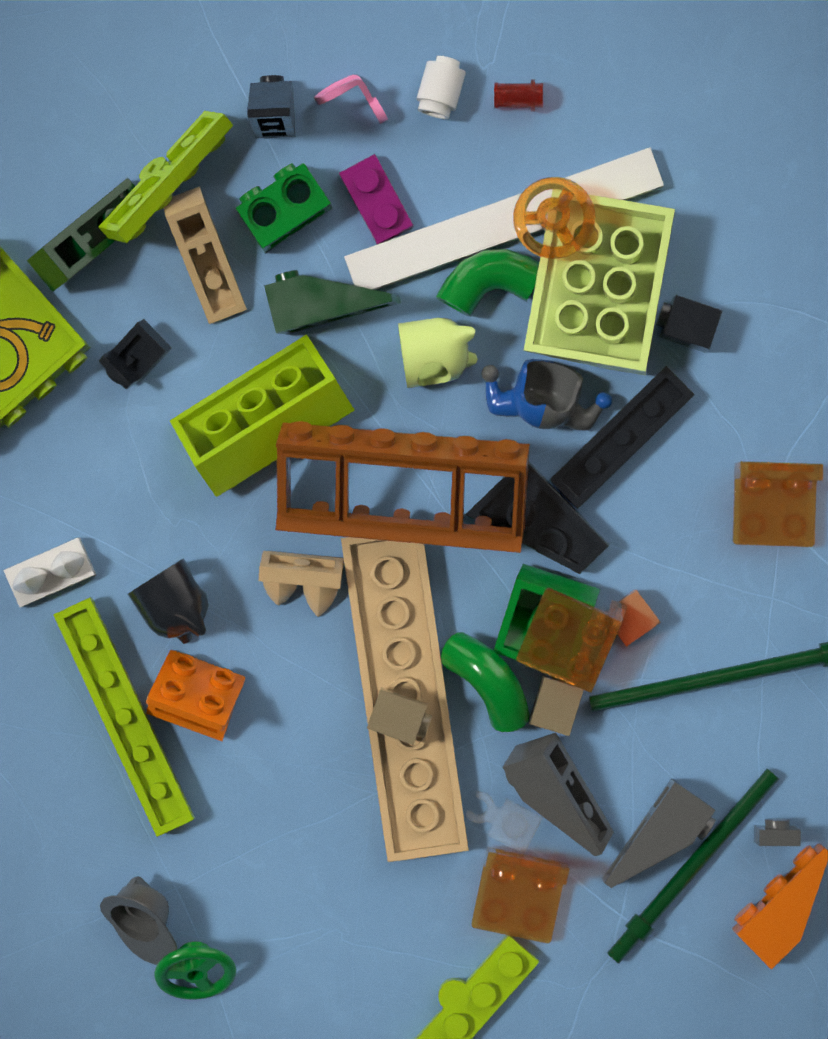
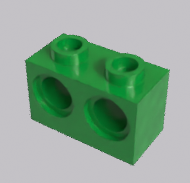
(289, 215)

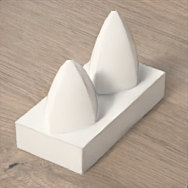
(49, 572)

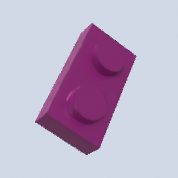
(376, 199)

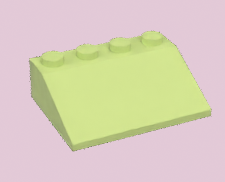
(605, 296)

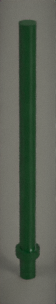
(710, 678)

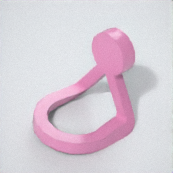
(345, 84)

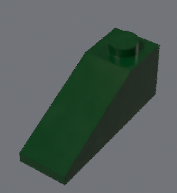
(78, 242)
(309, 301)

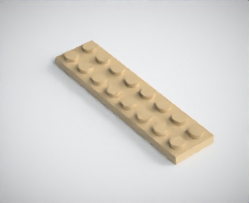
(402, 654)

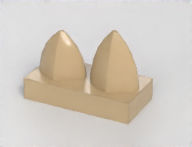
(318, 575)

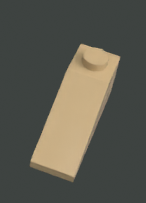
(204, 255)

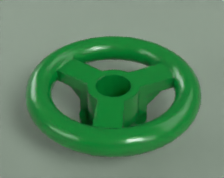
(192, 963)

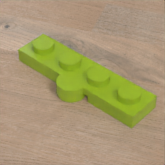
(162, 178)
(472, 1002)

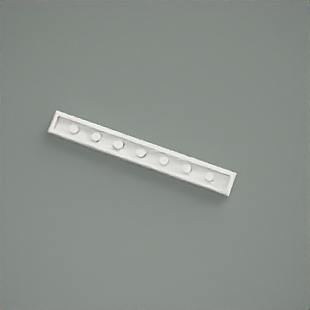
(490, 225)

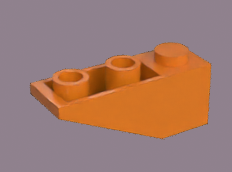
(782, 914)

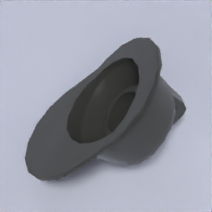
(140, 920)

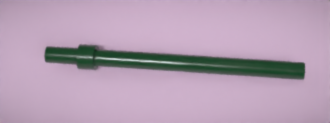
(640, 926)

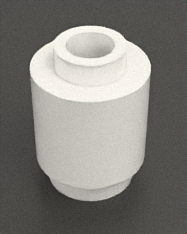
(440, 87)

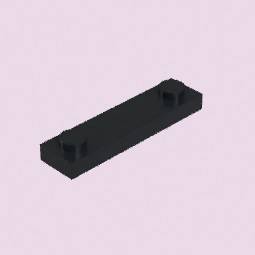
(621, 437)

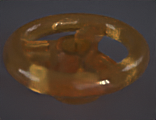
(569, 190)

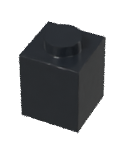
(688, 323)

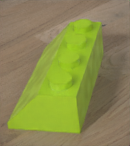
(239, 424)

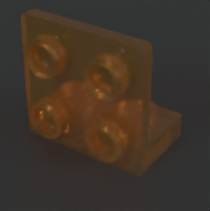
(775, 503)
(570, 638)
(519, 895)

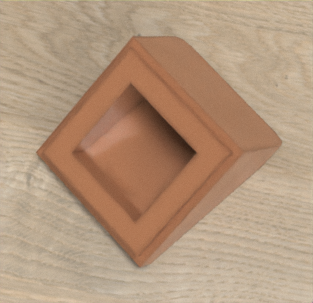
(637, 618)

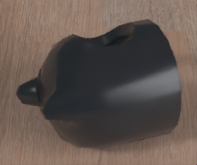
(172, 603)

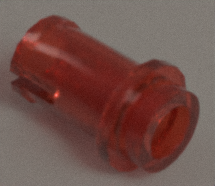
(518, 95)

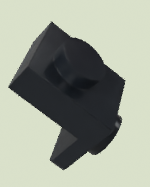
(135, 355)

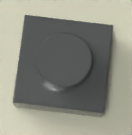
(777, 833)

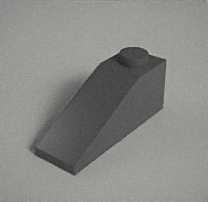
(555, 789)
(665, 830)

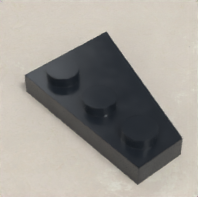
(550, 521)

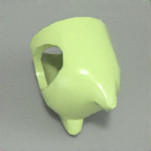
(435, 350)

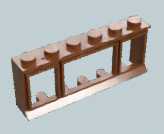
(403, 450)

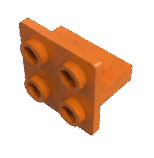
(195, 694)

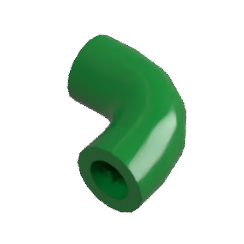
(488, 272)
(490, 678)

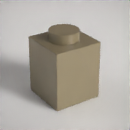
(555, 705)
(399, 717)

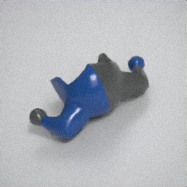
(544, 396)

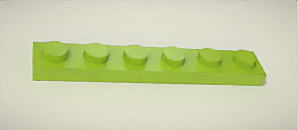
(124, 716)

